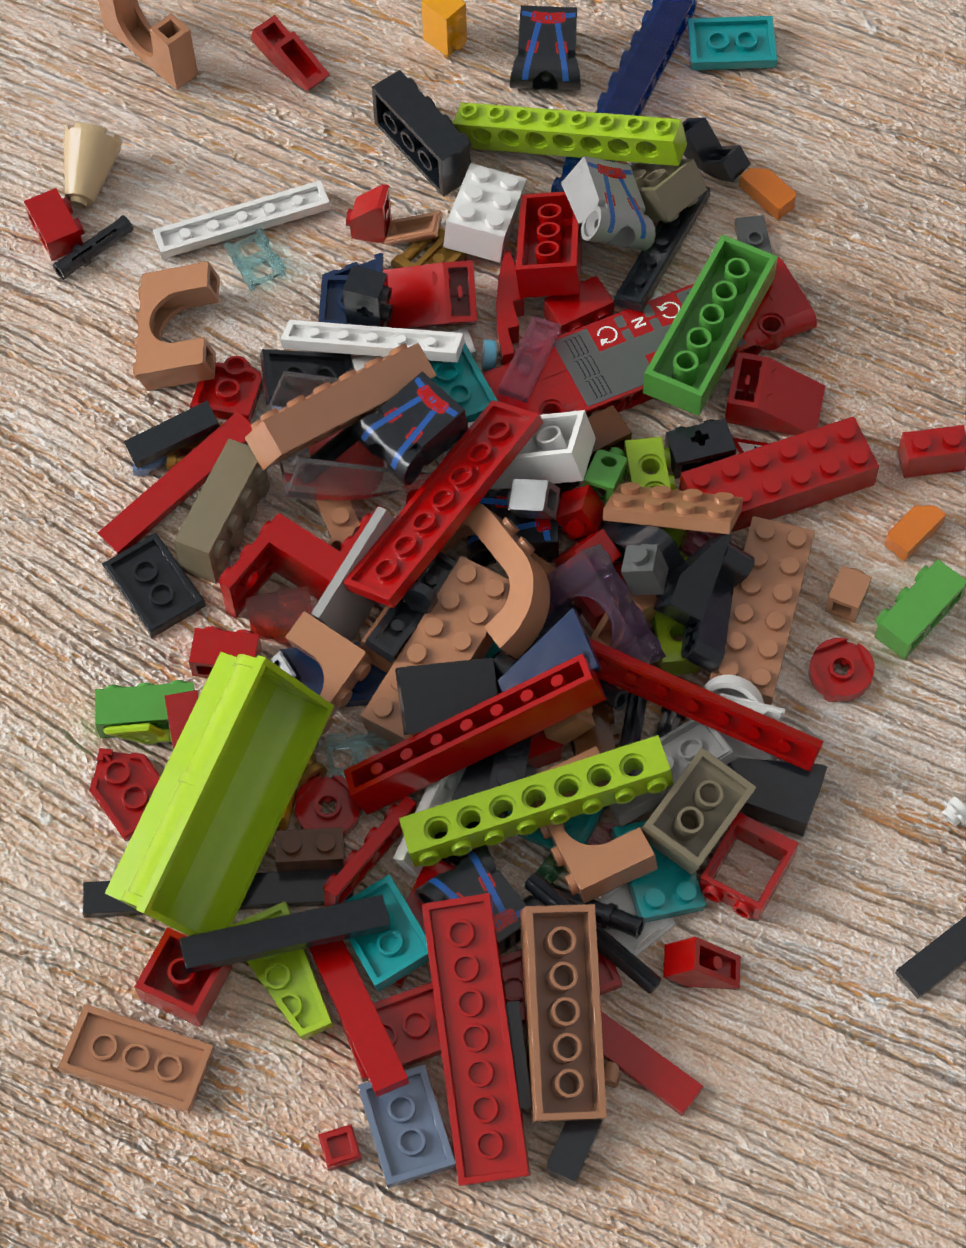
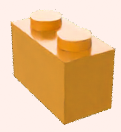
(444, 24)

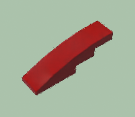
(508, 308)

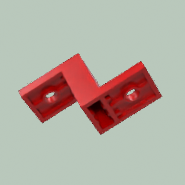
(289, 552)

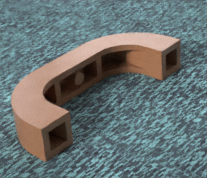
(529, 592)

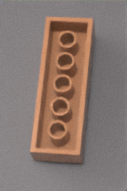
(335, 405)
(766, 604)
(447, 634)
(563, 1013)

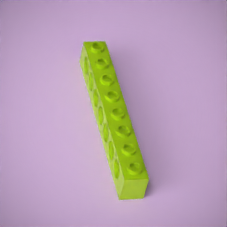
(572, 133)
(645, 456)
(545, 786)

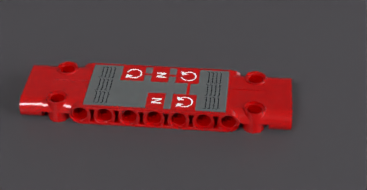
(608, 358)

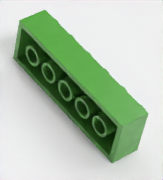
(710, 325)

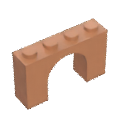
(163, 47)
(161, 298)
(340, 659)
(600, 867)

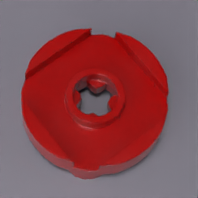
(847, 654)
(326, 790)

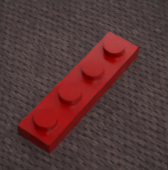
(361, 862)

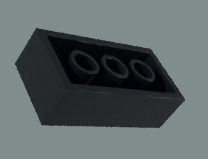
(421, 132)

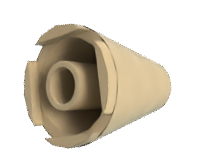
(87, 161)

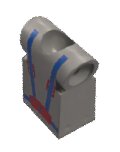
(608, 204)

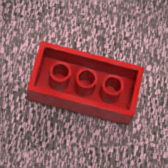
(548, 247)

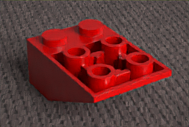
(433, 295)
(772, 396)

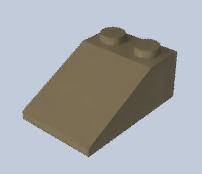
(668, 188)
(697, 811)

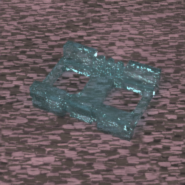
(265, 255)
(356, 744)

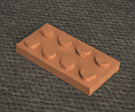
(673, 508)
(136, 1058)

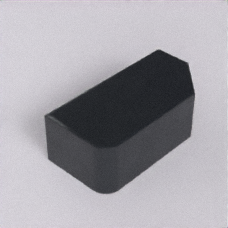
(573, 1150)

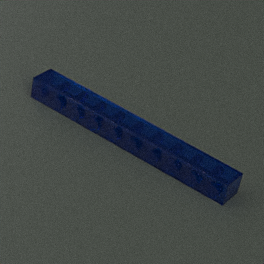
(641, 65)

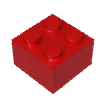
(171, 989)

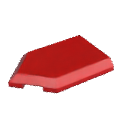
(123, 787)

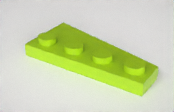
(292, 982)

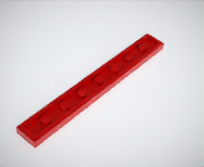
(706, 707)

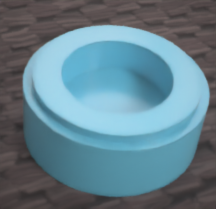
(489, 354)

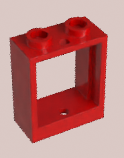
(762, 839)

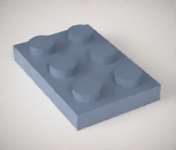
(408, 1130)

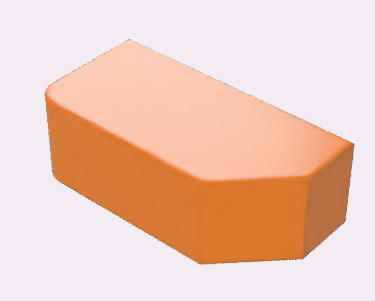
(768, 191)
(914, 530)

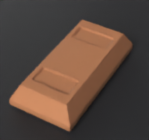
(413, 229)

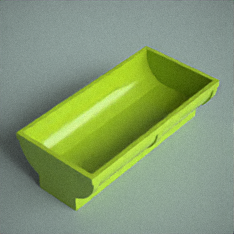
(221, 796)

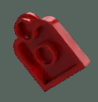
(232, 390)

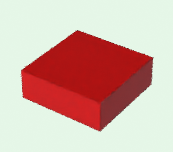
(340, 1147)

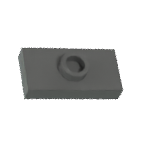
(753, 232)

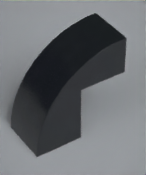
(710, 157)

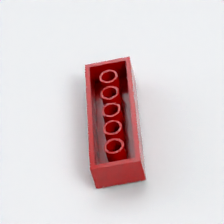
(790, 472)

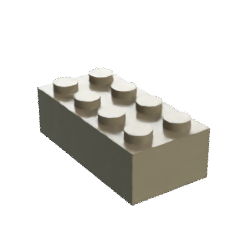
(221, 512)

